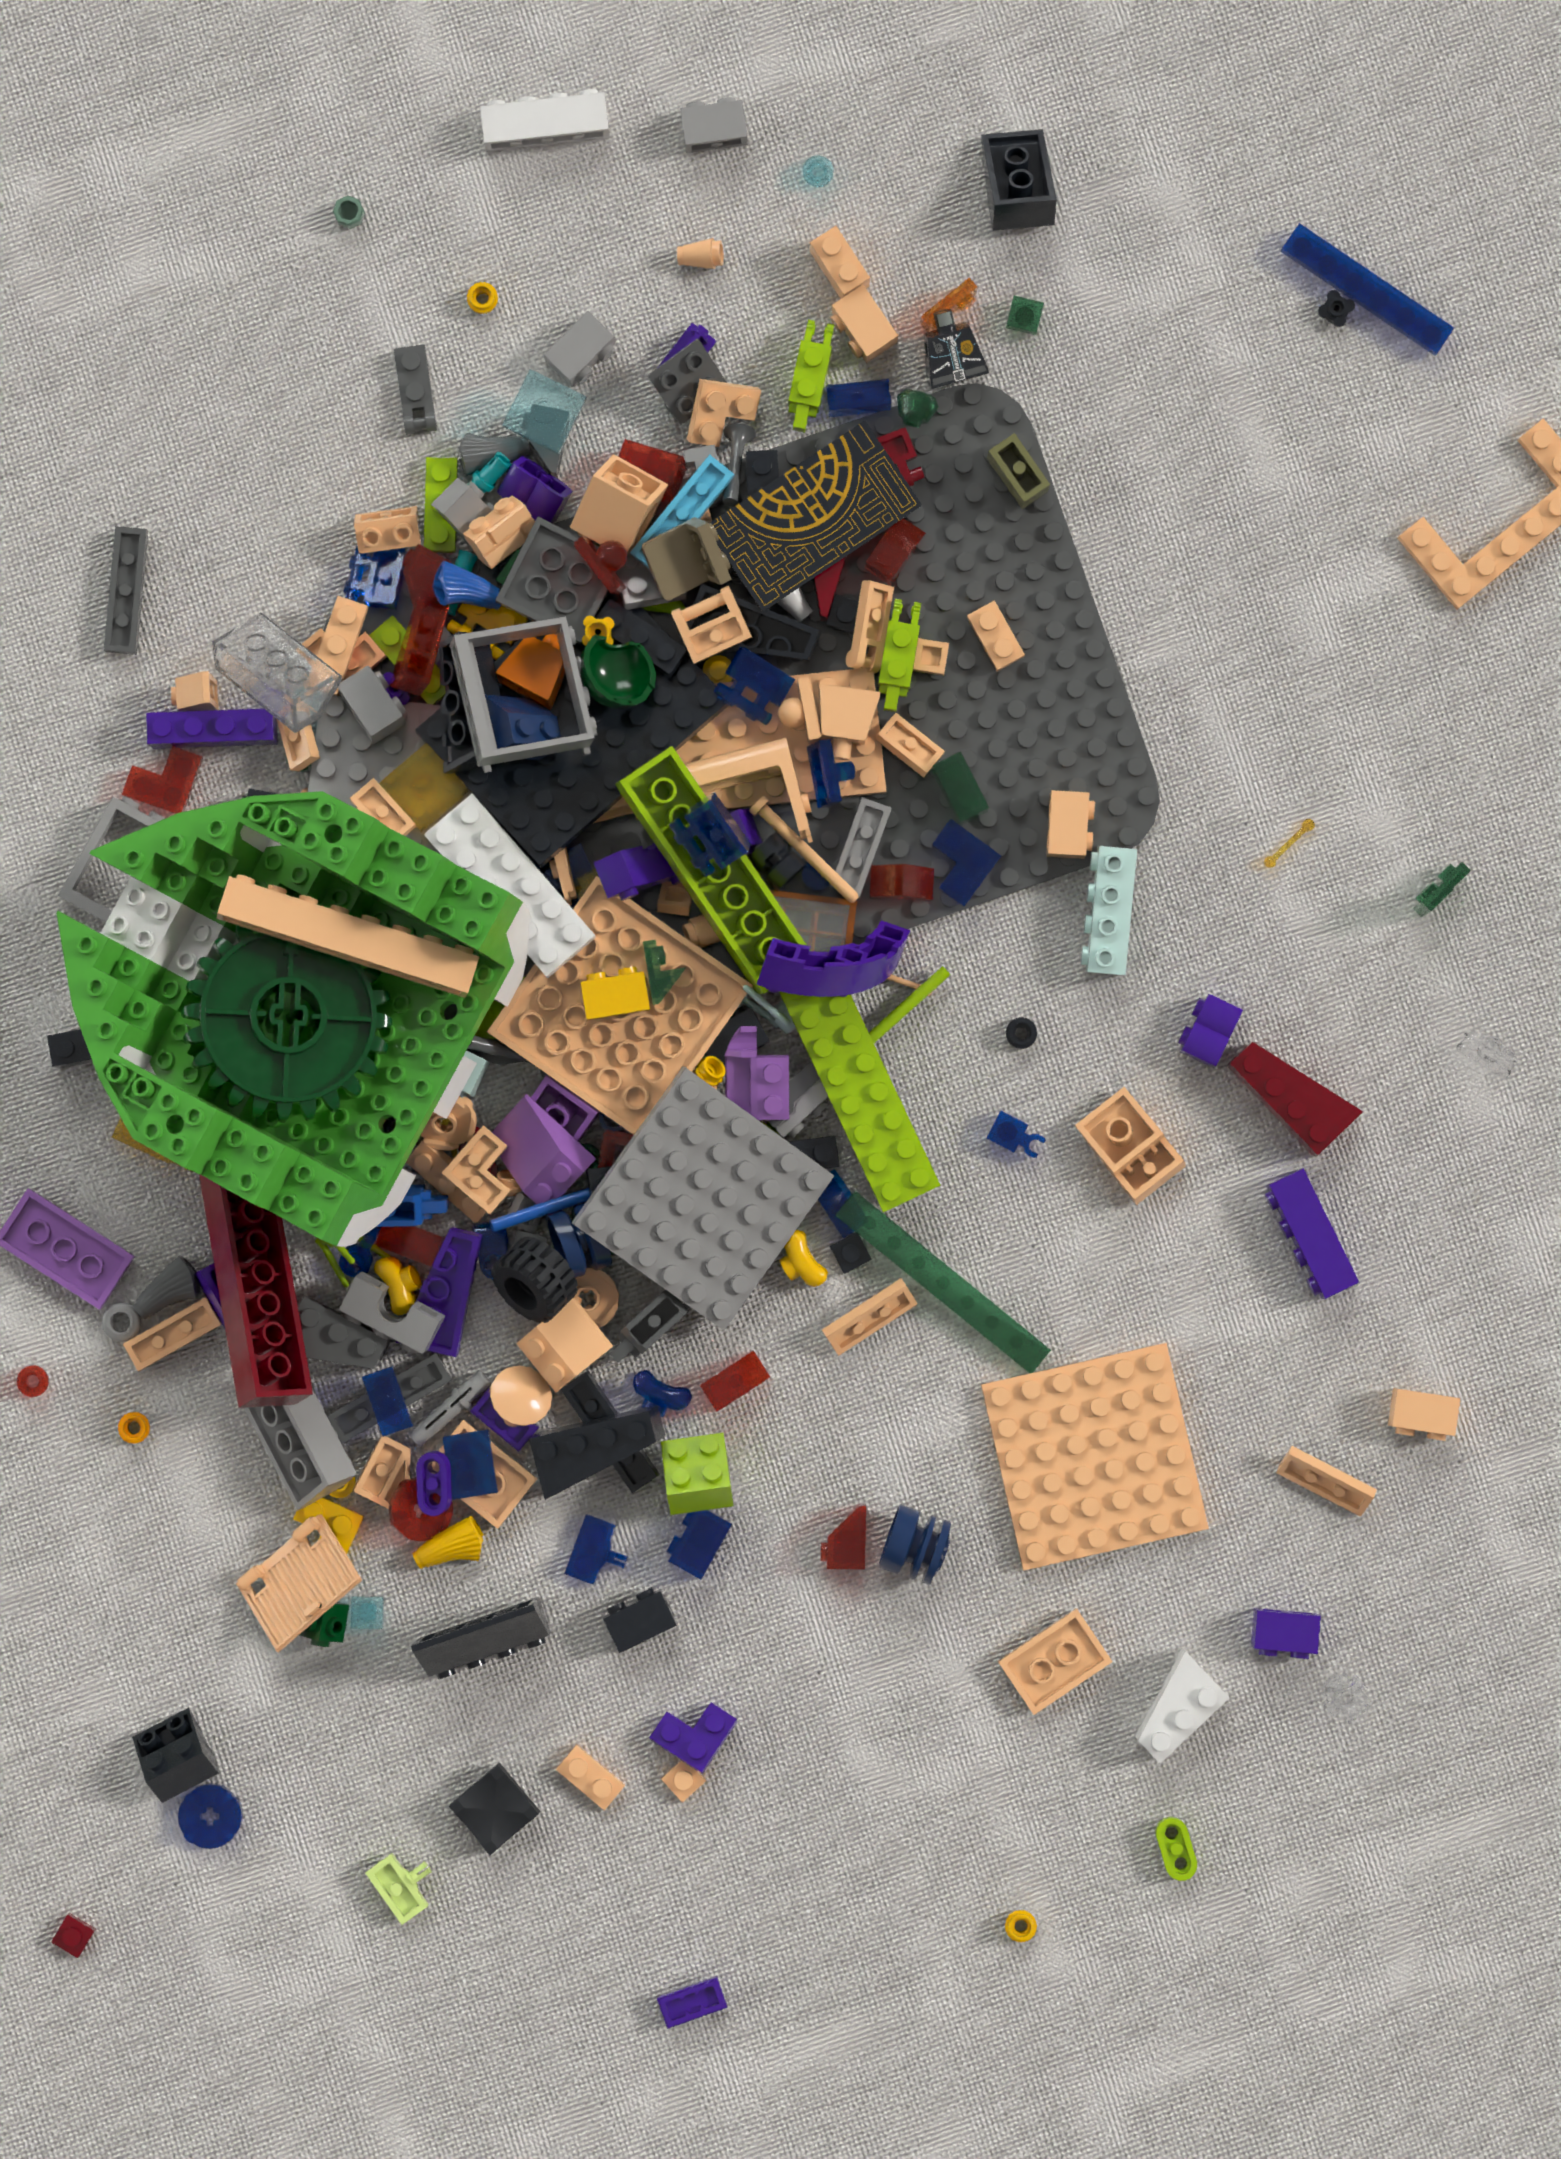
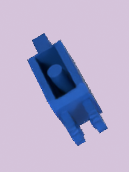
(416, 1207)

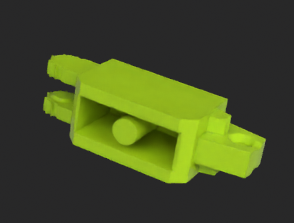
(810, 376)
(898, 656)

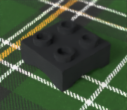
(494, 1808)

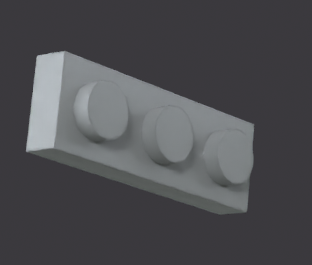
(862, 843)

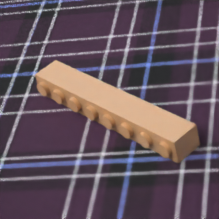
(347, 936)

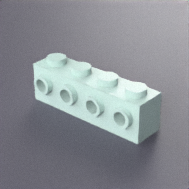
(1110, 911)

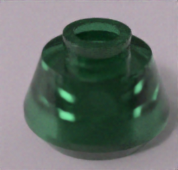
(916, 407)

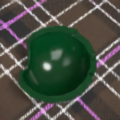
(617, 673)

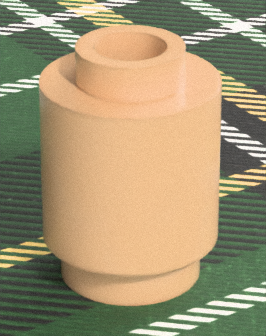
(700, 932)

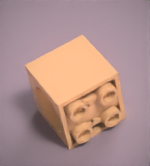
(618, 504)

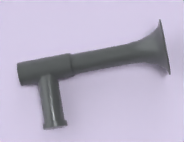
(739, 435)
(495, 1048)

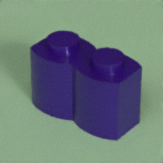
(537, 490)
(1210, 1030)

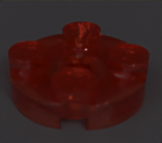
(404, 1517)

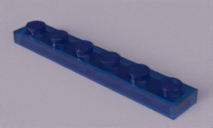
(1367, 289)

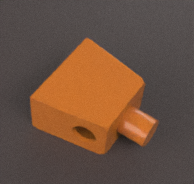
(534, 670)

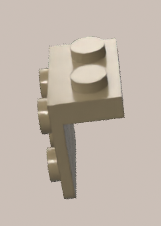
(686, 558)

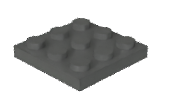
(552, 579)

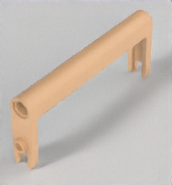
(718, 773)

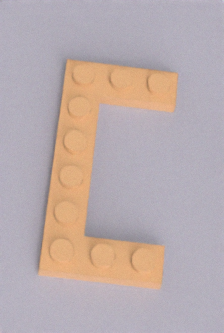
(1463, 581)

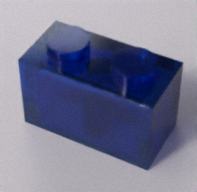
(699, 1542)

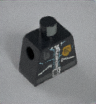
(951, 352)

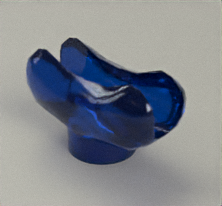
(660, 1394)

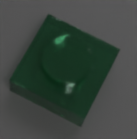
(1024, 315)

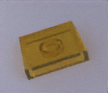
(423, 788)

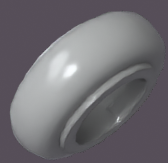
(107, 1322)

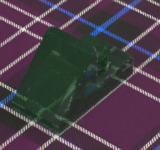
(659, 981)

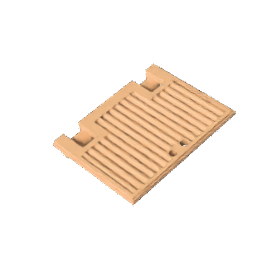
(299, 1581)

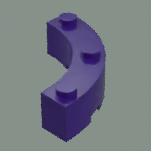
(641, 868)
(833, 973)

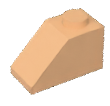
(195, 692)

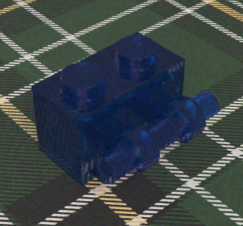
(717, 832)

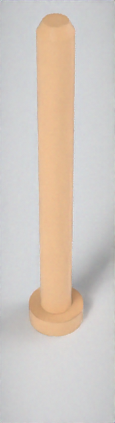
(761, 807)

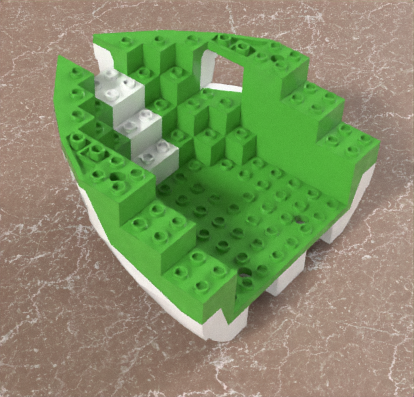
(131, 980)

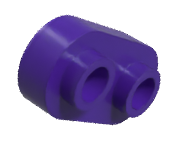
(433, 1482)

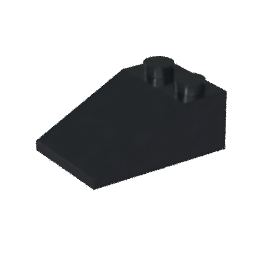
(1018, 180)

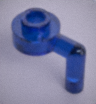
(361, 1254)

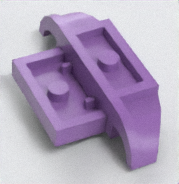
(756, 1081)

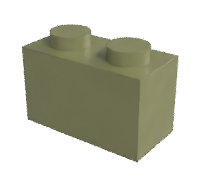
(1018, 471)

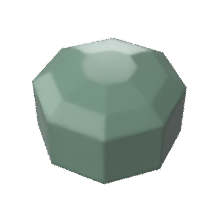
(348, 212)

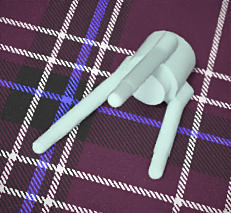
(778, 1014)

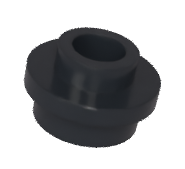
(1026, 1024)

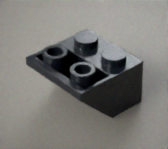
(174, 1755)

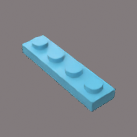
(690, 502)

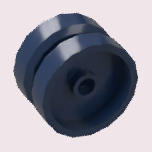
(575, 1244)

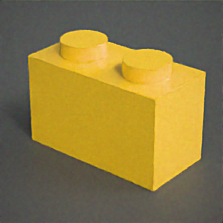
(614, 994)

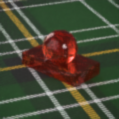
(604, 561)

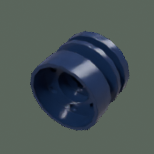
(915, 1544)

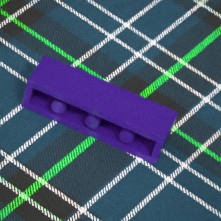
(211, 728)
(1312, 1234)

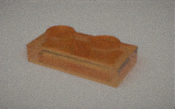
(959, 298)

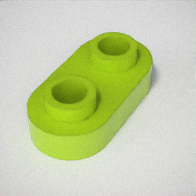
(1176, 1847)

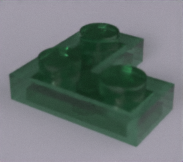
(1435, 894)

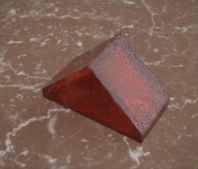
(902, 882)

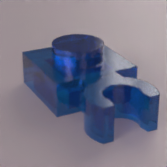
(1010, 1133)

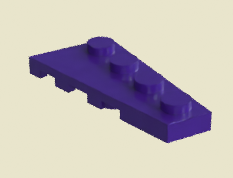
(450, 1287)

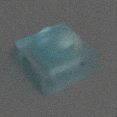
(367, 1612)

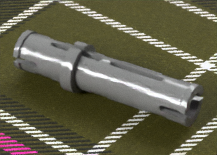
(477, 1383)

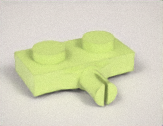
(399, 1887)

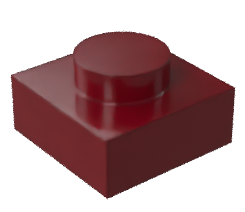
(73, 1935)

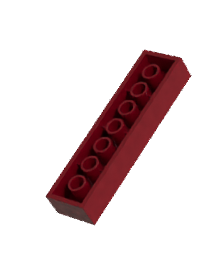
(256, 1300)

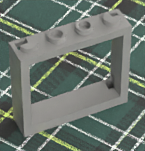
(68, 891)

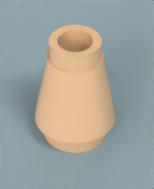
(701, 254)

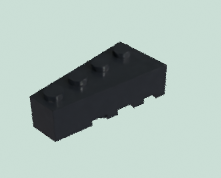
(770, 631)

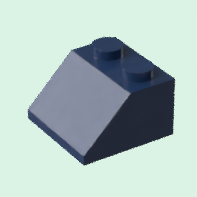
(520, 722)

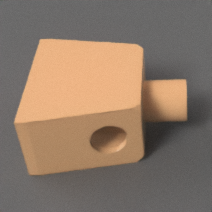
(846, 717)

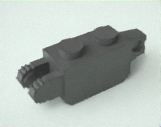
(649, 1325)

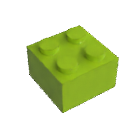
(697, 1473)

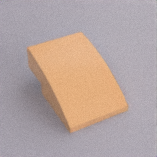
(1130, 1145)

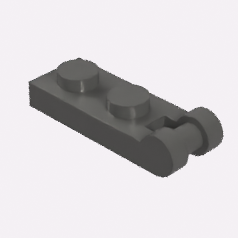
(415, 388)

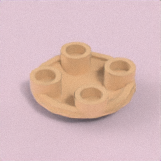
(520, 1396)

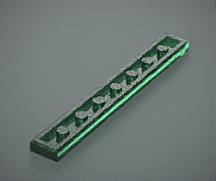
(942, 1282)

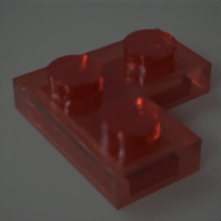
(167, 790)

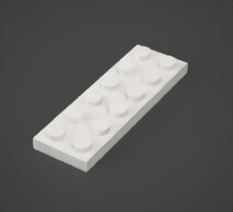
(482, 847)

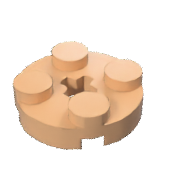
(459, 1128)
(605, 1295)

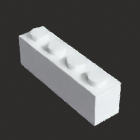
(544, 120)

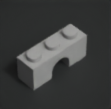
(366, 1305)

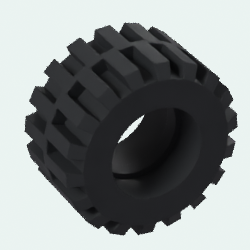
(534, 1279)

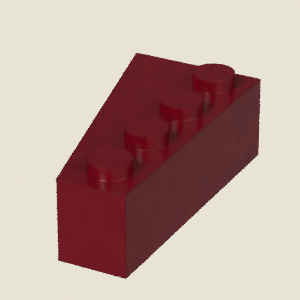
(1297, 1101)

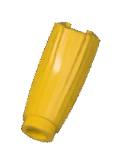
(456, 1542)

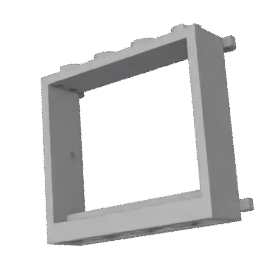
(475, 702)

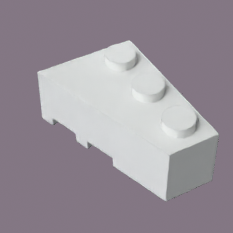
(1180, 1708)

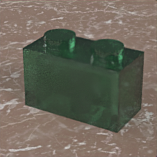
(960, 788)

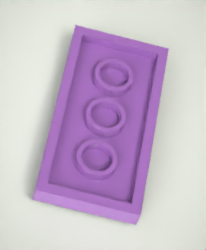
(64, 1249)

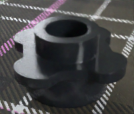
(1327, 310)

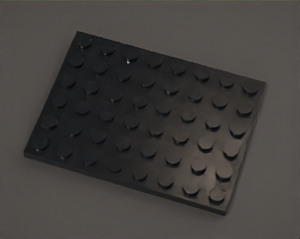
(561, 795)

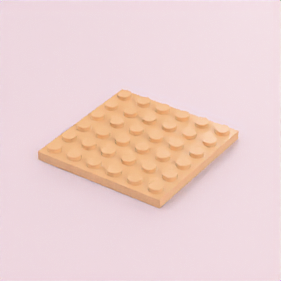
(628, 1058)
(1094, 1456)

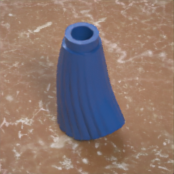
(458, 585)

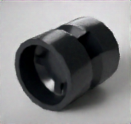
(785, 869)

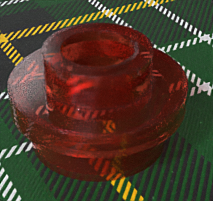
(23, 1385)

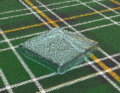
(544, 411)

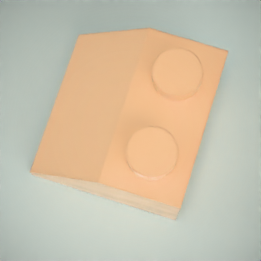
(564, 1345)

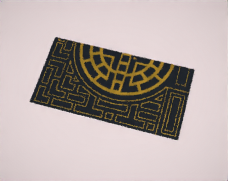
(814, 515)

